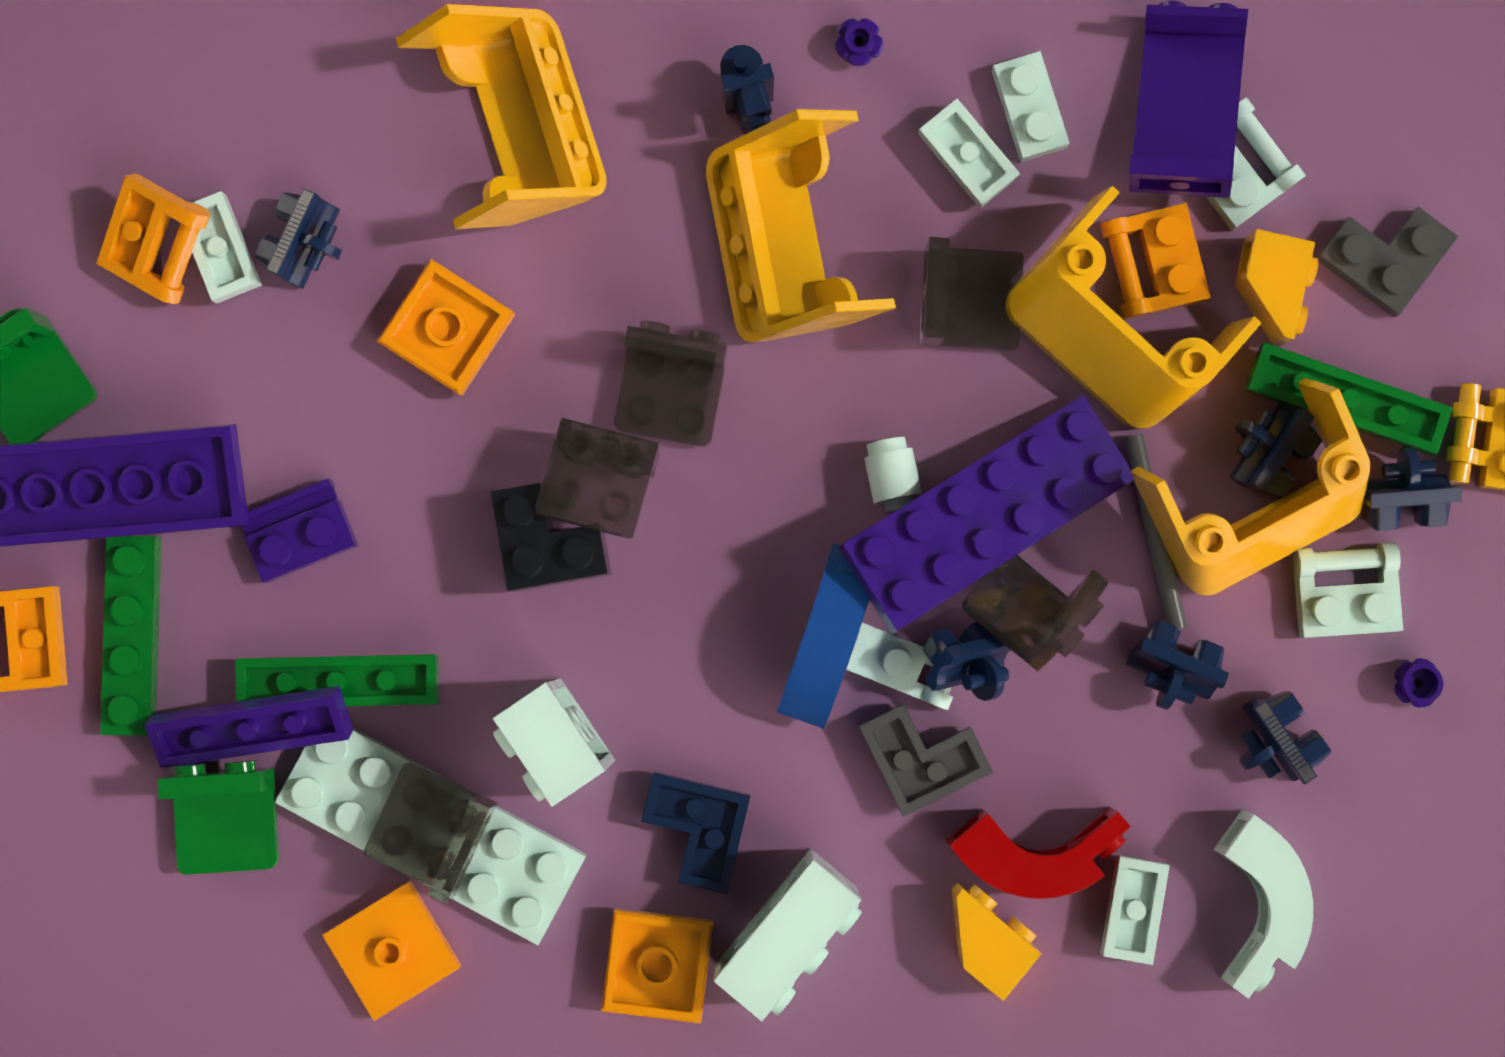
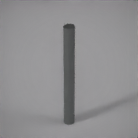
(1160, 558)

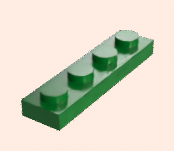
(1372, 404)
(130, 634)
(362, 679)

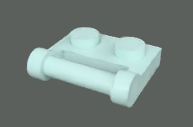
(1248, 190)
(1348, 607)

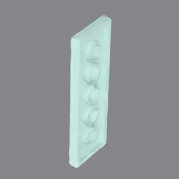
(516, 869)

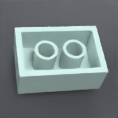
(552, 742)
(788, 936)

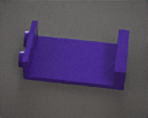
(1188, 100)

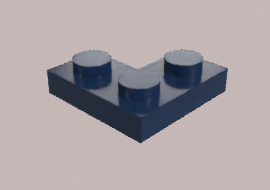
(711, 817)

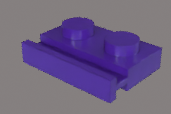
(298, 531)

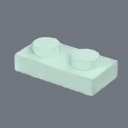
(1030, 106)
(968, 153)
(223, 252)
(1134, 909)

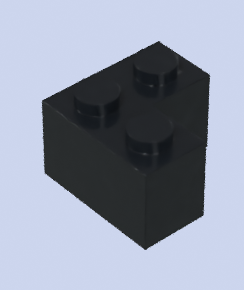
(535, 552)

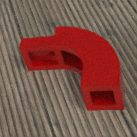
(1037, 872)

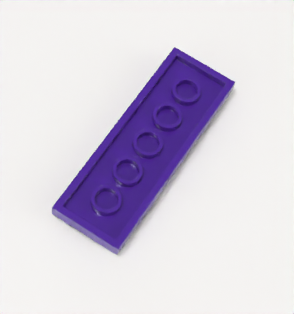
(121, 485)
(986, 514)

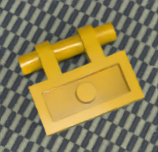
(1462, 453)

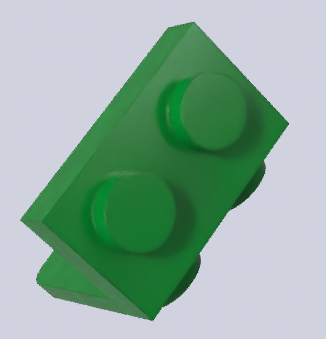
(37, 377)
(223, 817)

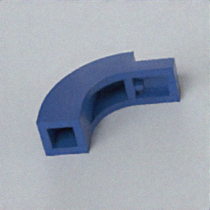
(825, 644)

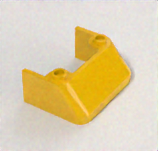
(528, 104)
(771, 233)
(1096, 345)
(1216, 555)

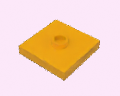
(446, 327)
(392, 950)
(657, 965)

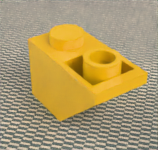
(1274, 280)
(987, 945)

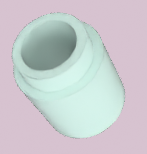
(892, 473)

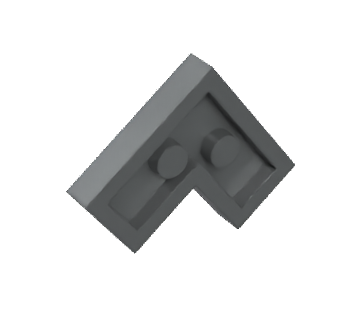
(1390, 271)
(920, 773)

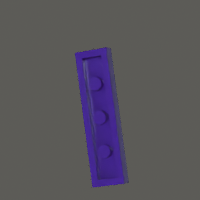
(249, 727)

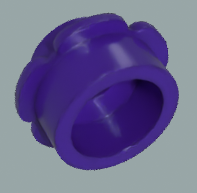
(858, 54)
(1431, 682)

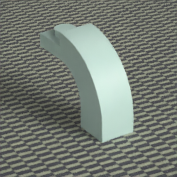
(1282, 898)

